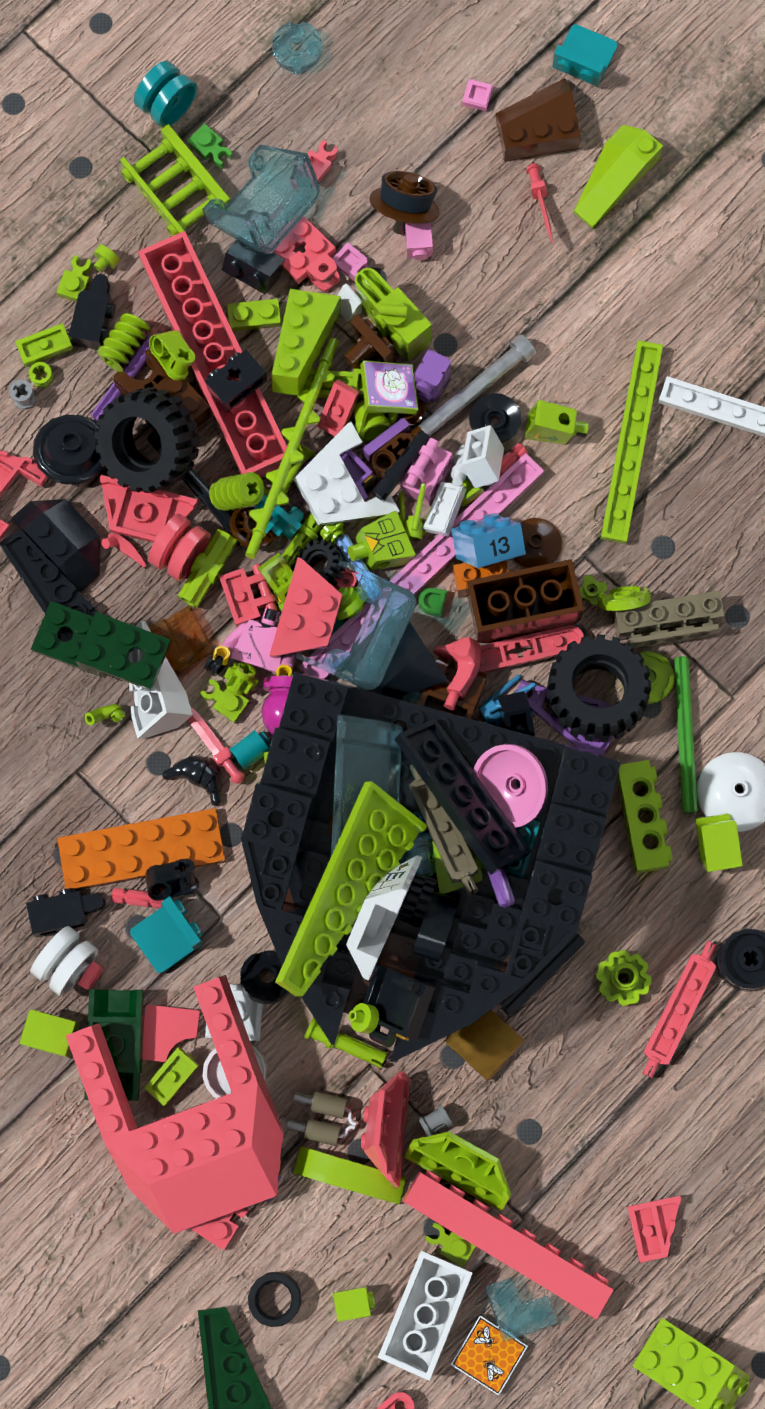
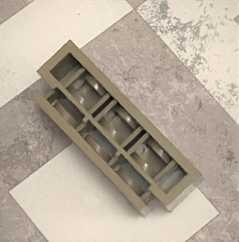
(670, 614)

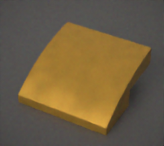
(485, 1044)

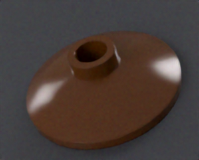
(547, 550)

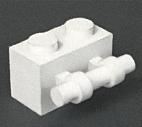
(478, 458)

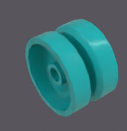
(165, 93)

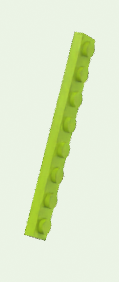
(631, 442)

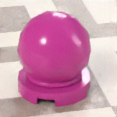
(274, 704)

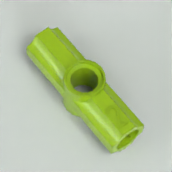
(207, 568)

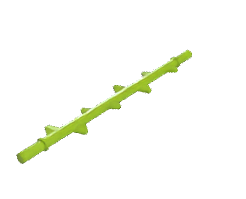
(291, 455)

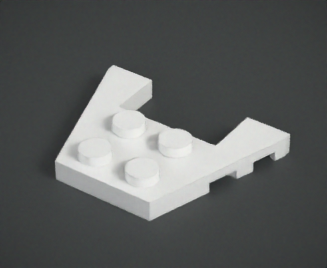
(330, 488)

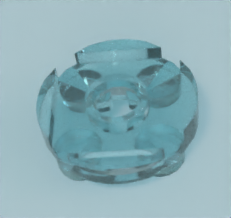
(301, 60)

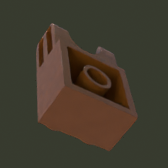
(160, 380)
(436, 695)

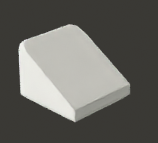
(350, 303)

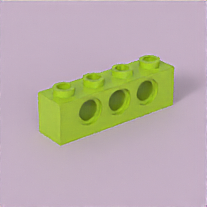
(643, 859)

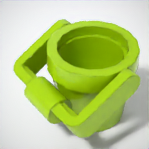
(371, 423)

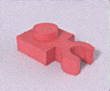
(322, 160)

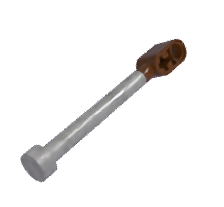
(520, 350)

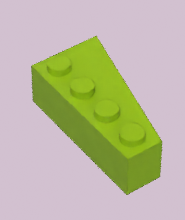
(303, 332)

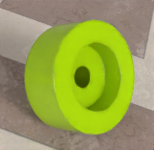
(105, 258)
(364, 1018)

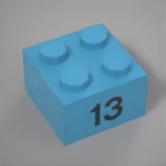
(488, 540)

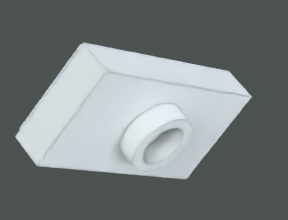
(444, 509)

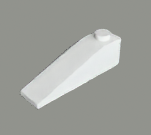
(164, 706)

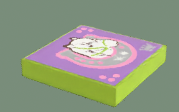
(389, 387)

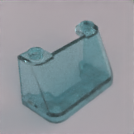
(270, 202)

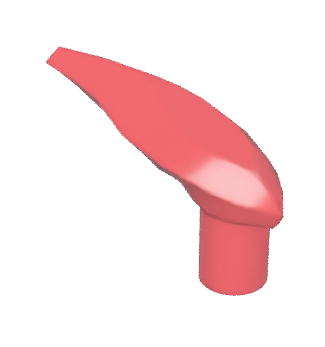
(124, 546)

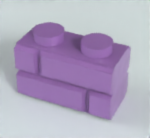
(432, 376)

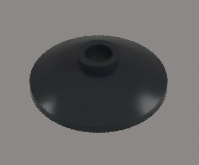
(498, 407)

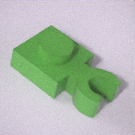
(208, 144)

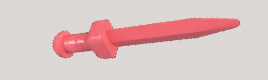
(538, 191)
(222, 756)

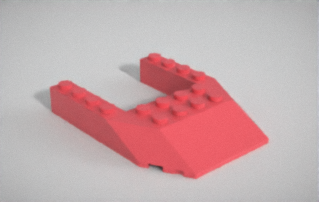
(201, 1157)

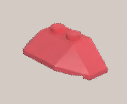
(387, 1126)

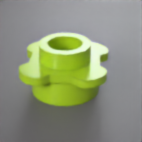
(332, 531)
(598, 587)

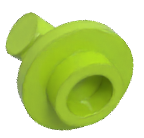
(393, 313)

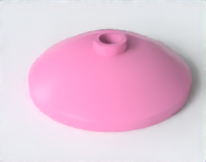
(498, 772)

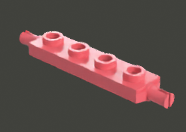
(679, 1009)

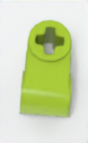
(172, 353)

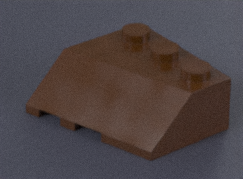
(539, 124)

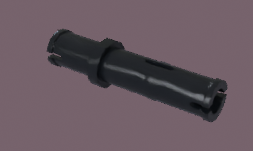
(395, 474)

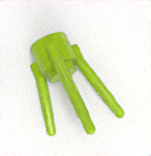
(414, 524)

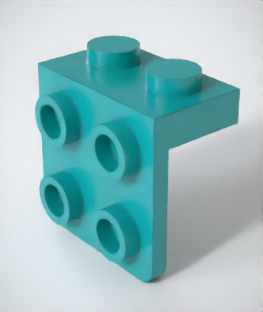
(584, 54)
(167, 935)

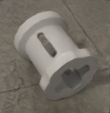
(22, 402)
(435, 1121)

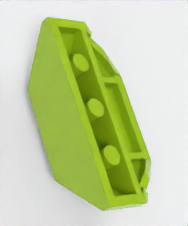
(462, 1166)

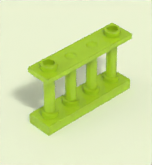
(186, 162)

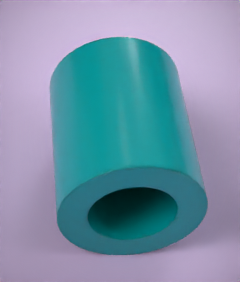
(250, 749)

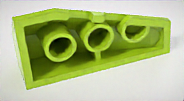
(619, 167)

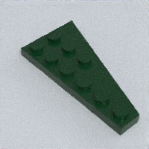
(227, 1366)

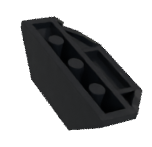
(63, 539)

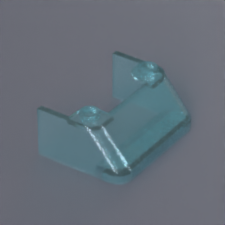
(378, 635)

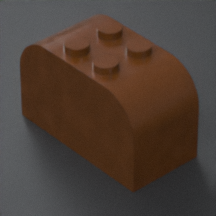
(524, 601)

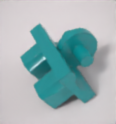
(282, 521)

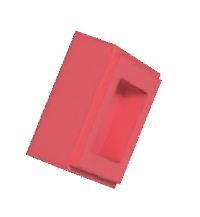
(91, 976)

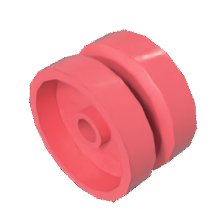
(178, 547)

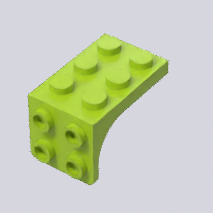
(690, 1369)

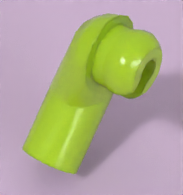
(102, 713)

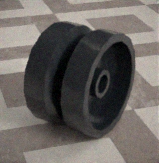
(731, 960)

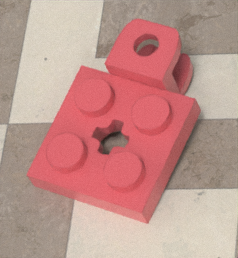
(314, 262)

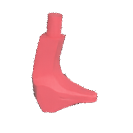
(467, 655)

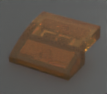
(187, 637)

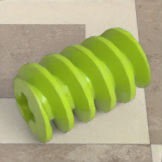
(121, 339)
(237, 491)

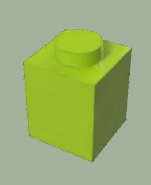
(353, 1303)

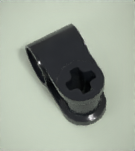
(170, 880)

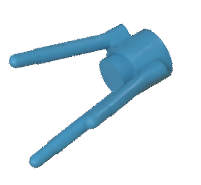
(491, 710)

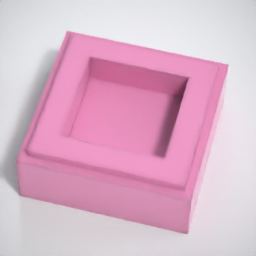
(477, 95)

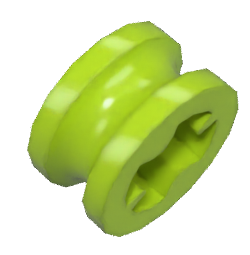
(37, 367)

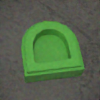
(432, 601)

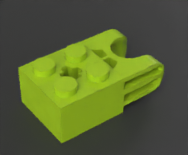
(406, 338)

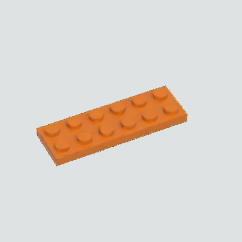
(131, 849)

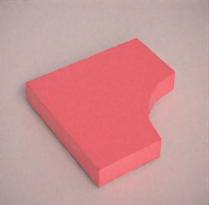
(165, 1029)

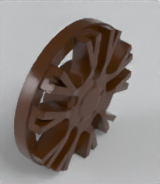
(248, 525)

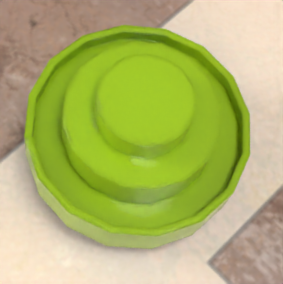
(350, 604)

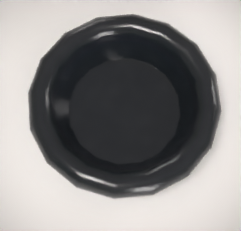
(67, 450)

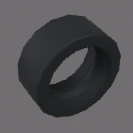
(253, 1302)

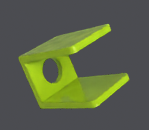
(718, 842)
(48, 1033)

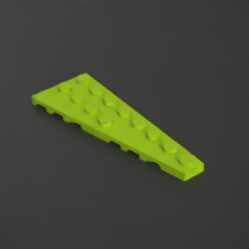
(365, 853)

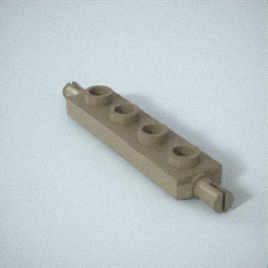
(445, 835)

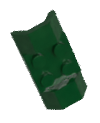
(123, 1026)

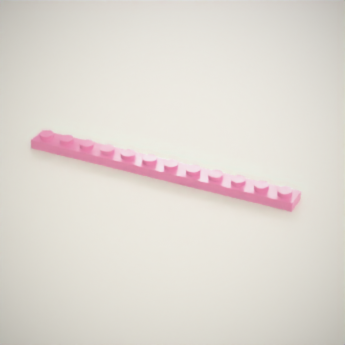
(437, 552)

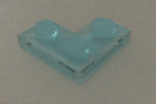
(517, 1318)

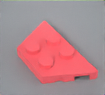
(141, 513)
(307, 613)

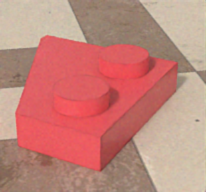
(653, 1227)

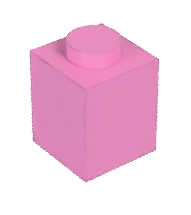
(419, 241)

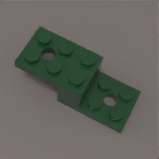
(101, 645)

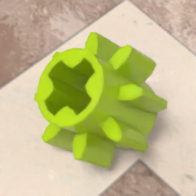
(241, 678)

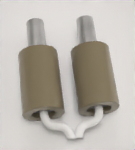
(319, 1130)

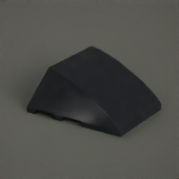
(410, 668)

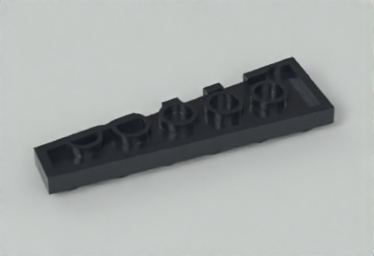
(44, 578)

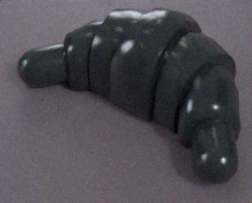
(199, 773)

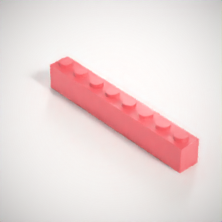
(508, 1245)

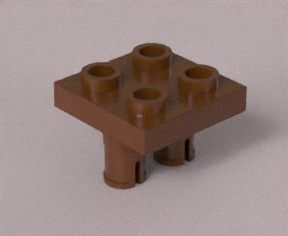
(370, 344)

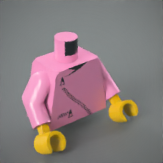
(252, 644)

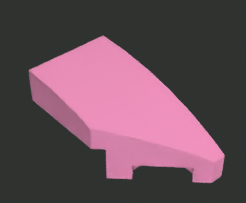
(350, 261)

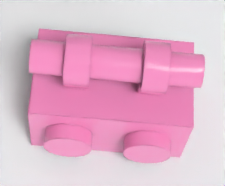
(430, 468)

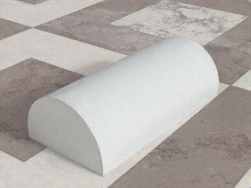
(425, 1315)

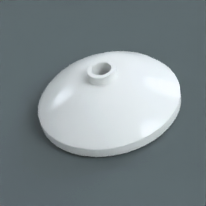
(717, 789)

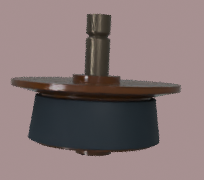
(405, 199)

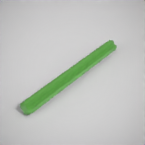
(685, 735)

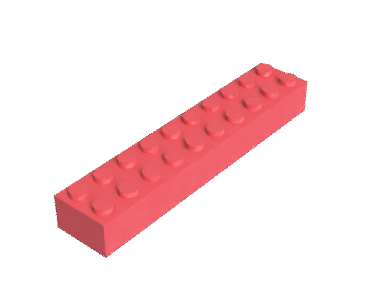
(197, 315)

